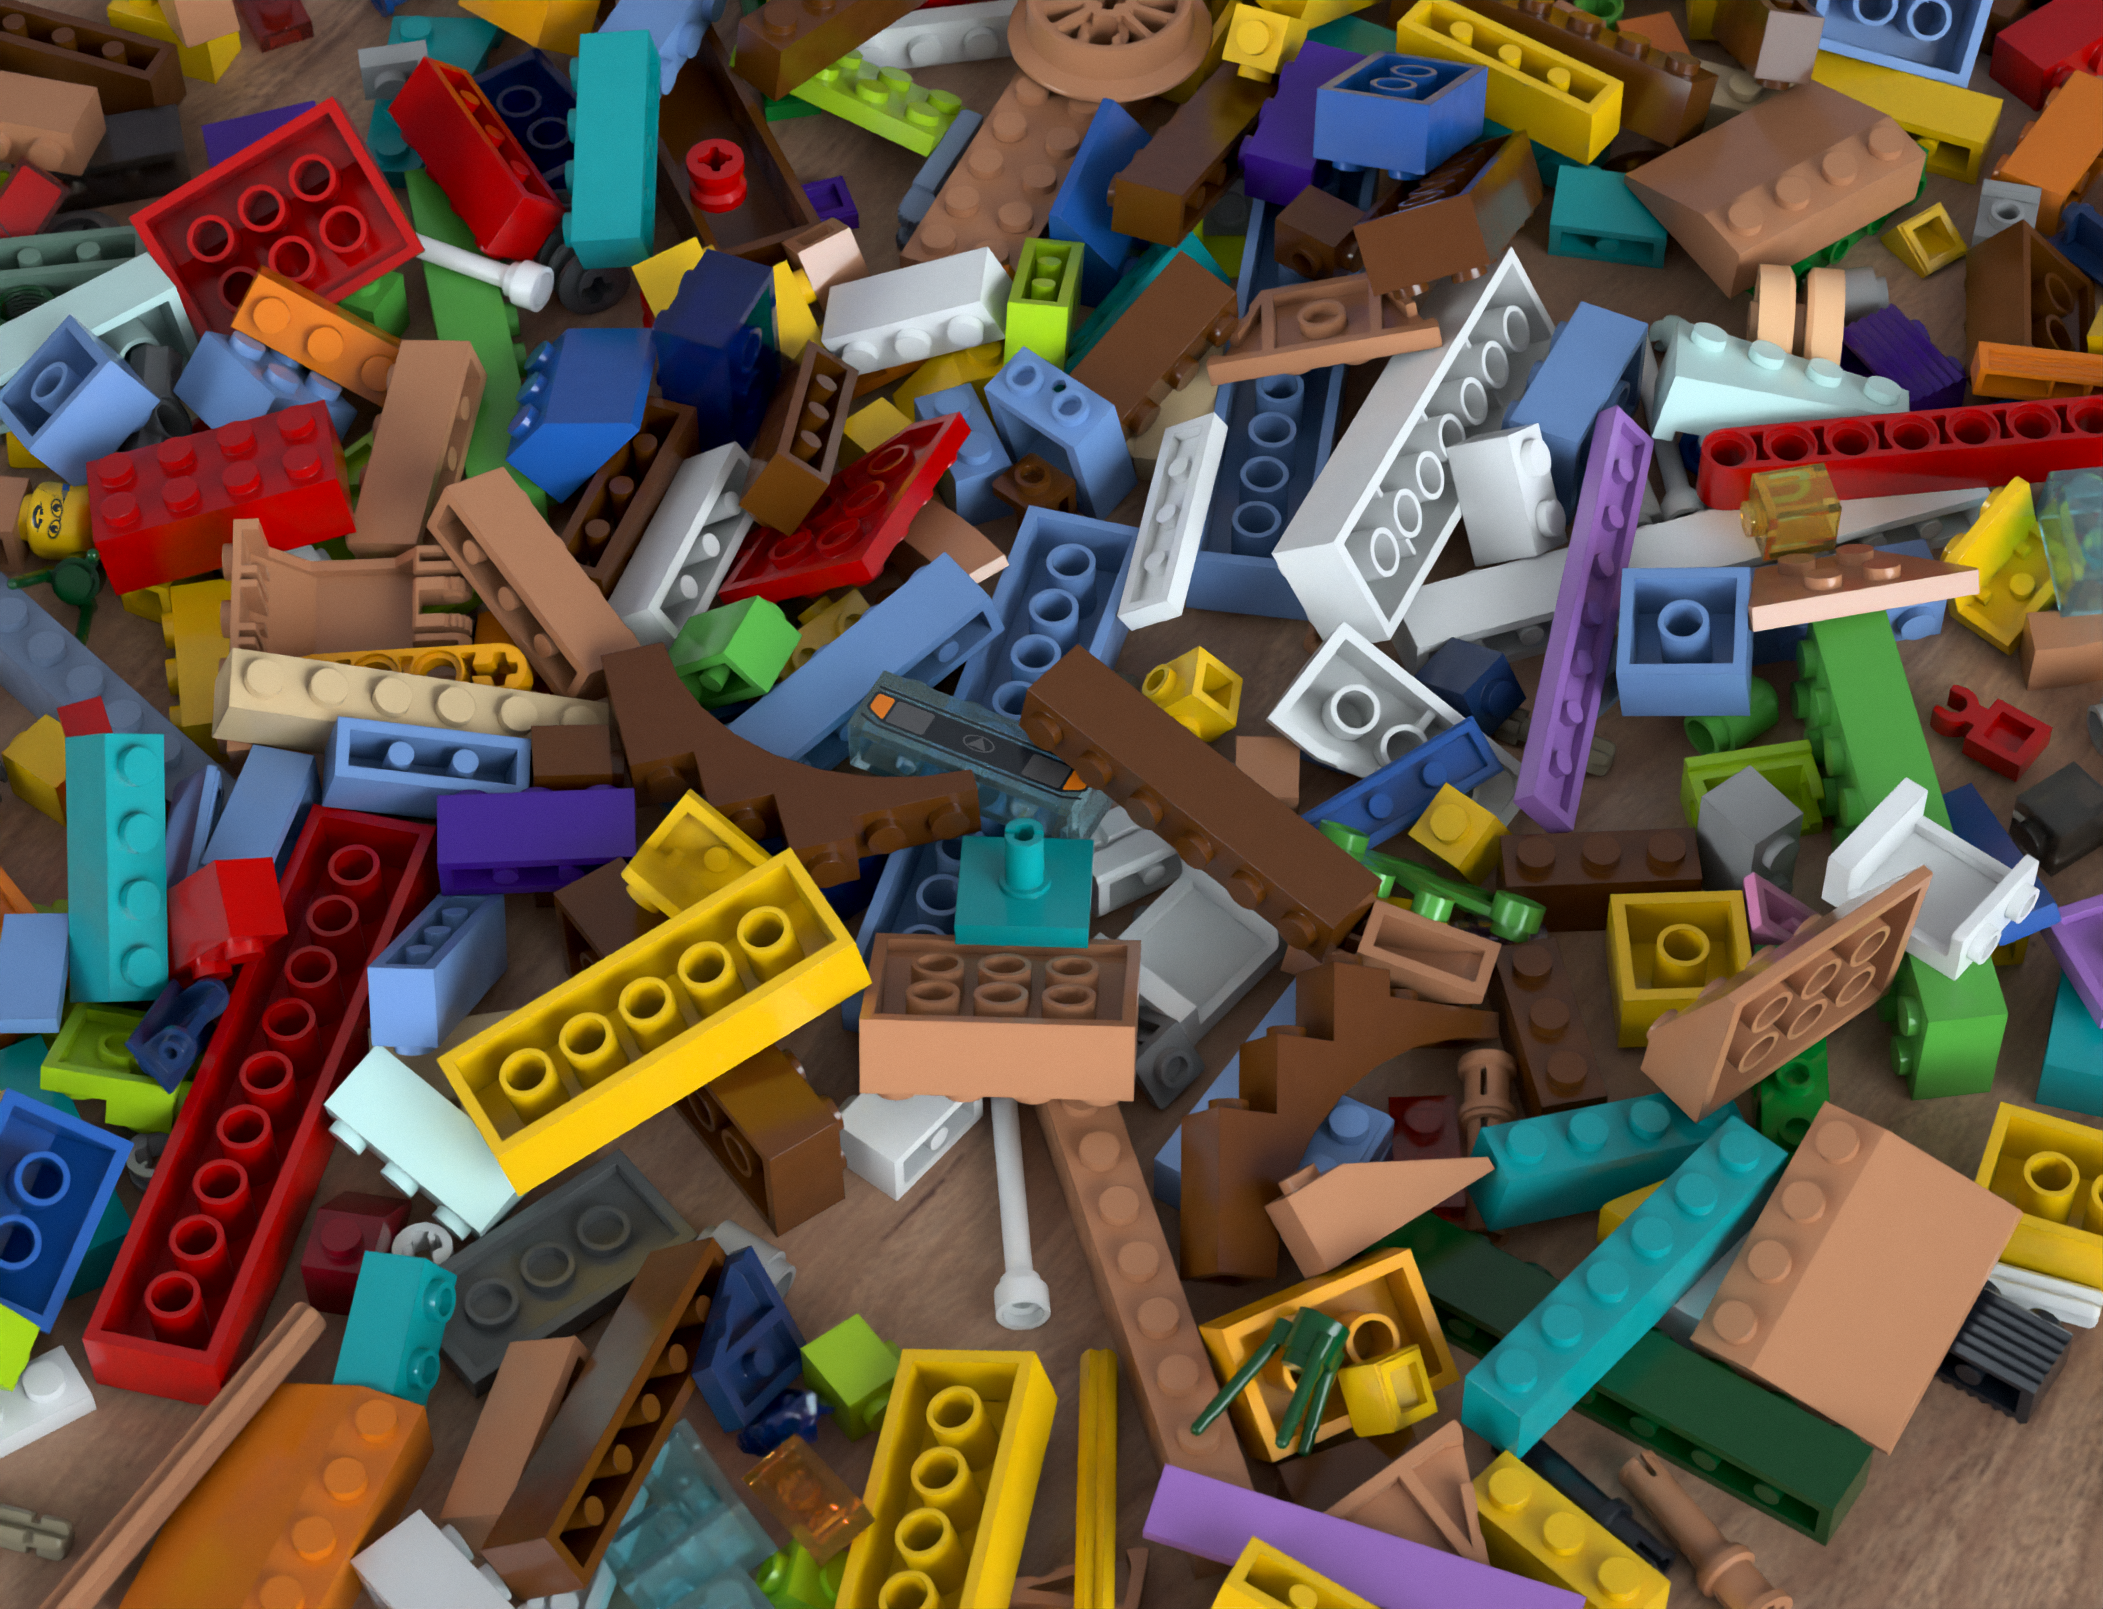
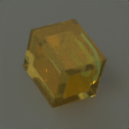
(1792, 511)

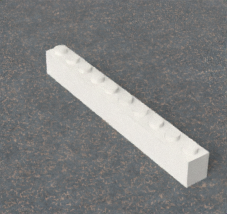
(1515, 602)

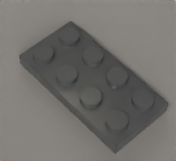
(555, 1266)

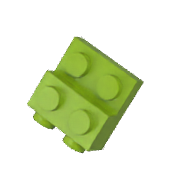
(95, 1063)

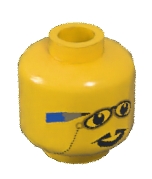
(56, 520)

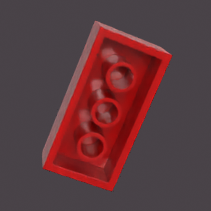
(174, 502)

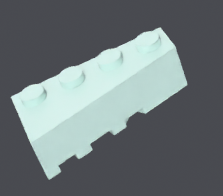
(121, 307)
(1730, 382)

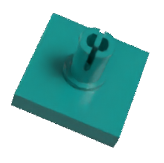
(1024, 889)

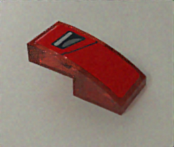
(29, 199)

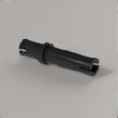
(1611, 1514)

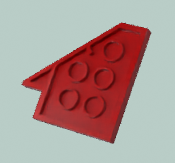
(853, 520)

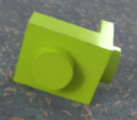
(796, 1582)

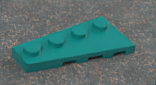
(449, 40)

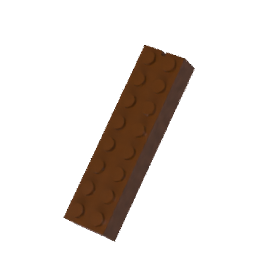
(716, 104)

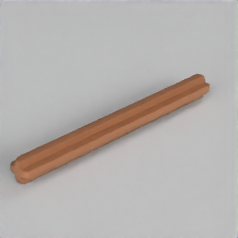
(188, 1460)

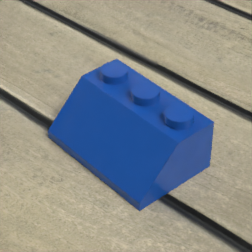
(1082, 207)
(579, 404)
(51, 1201)

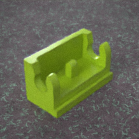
(1785, 765)

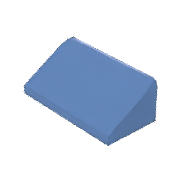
(192, 822)

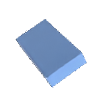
(33, 972)

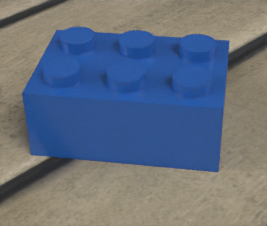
(1399, 114)

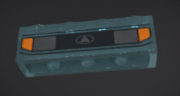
(920, 732)

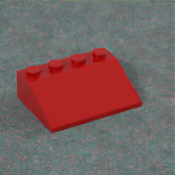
(293, 201)

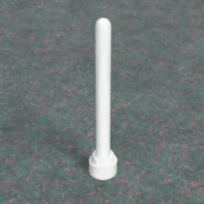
(525, 282)
(1680, 497)
(1021, 1295)

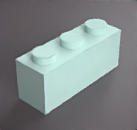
(423, 1143)

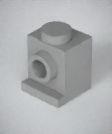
(2003, 206)

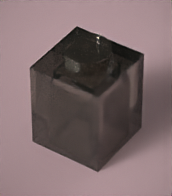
(2059, 819)

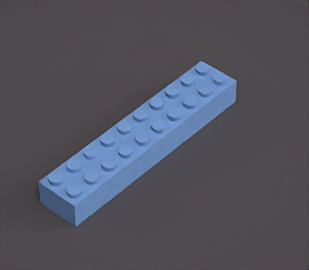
(1274, 441)
(1054, 594)

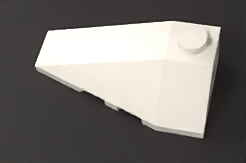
(1366, 711)

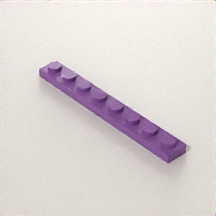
(1584, 623)

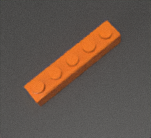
(2034, 372)

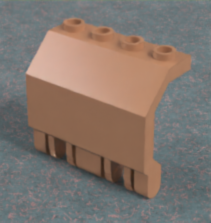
(336, 606)

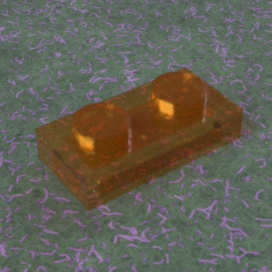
(808, 1499)

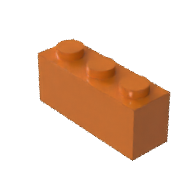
(2060, 150)
(317, 334)

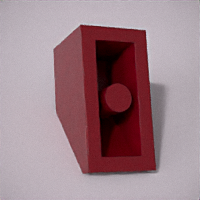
(338, 1244)

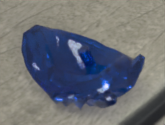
(787, 1414)

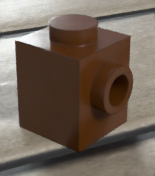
(1318, 236)

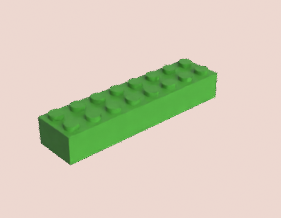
(1864, 747)

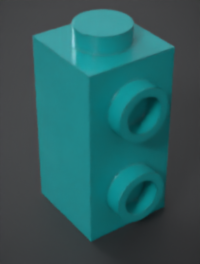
(397, 1326)

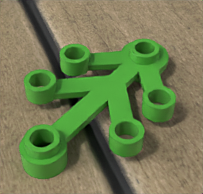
(1435, 896)

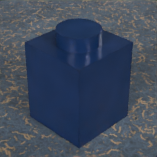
(1473, 682)

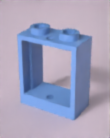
(1066, 428)
(267, 808)

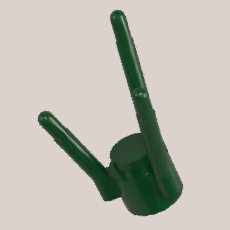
(74, 581)
(1313, 1351)

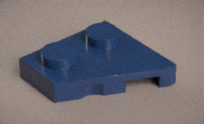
(747, 1343)

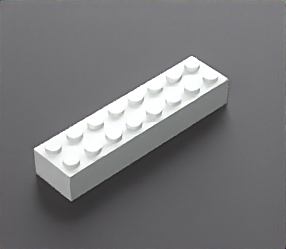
(1388, 487)

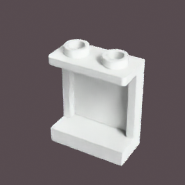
(1968, 894)
(1200, 952)

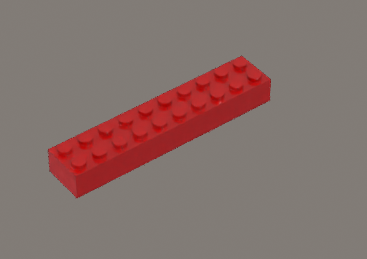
(255, 1119)

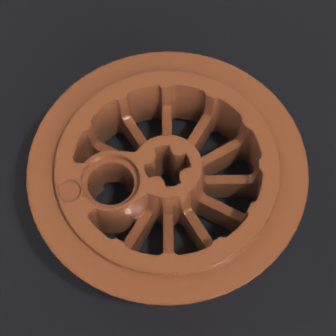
(1113, 48)

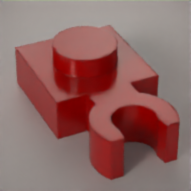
(1996, 736)

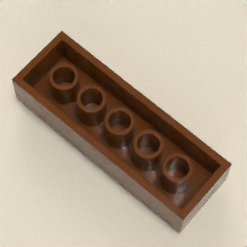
(1451, 217)
(753, 1119)

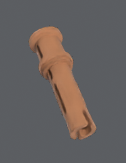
(1485, 1104)
(1722, 1566)

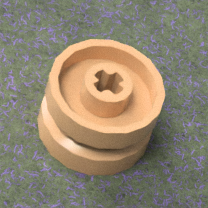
(1802, 328)

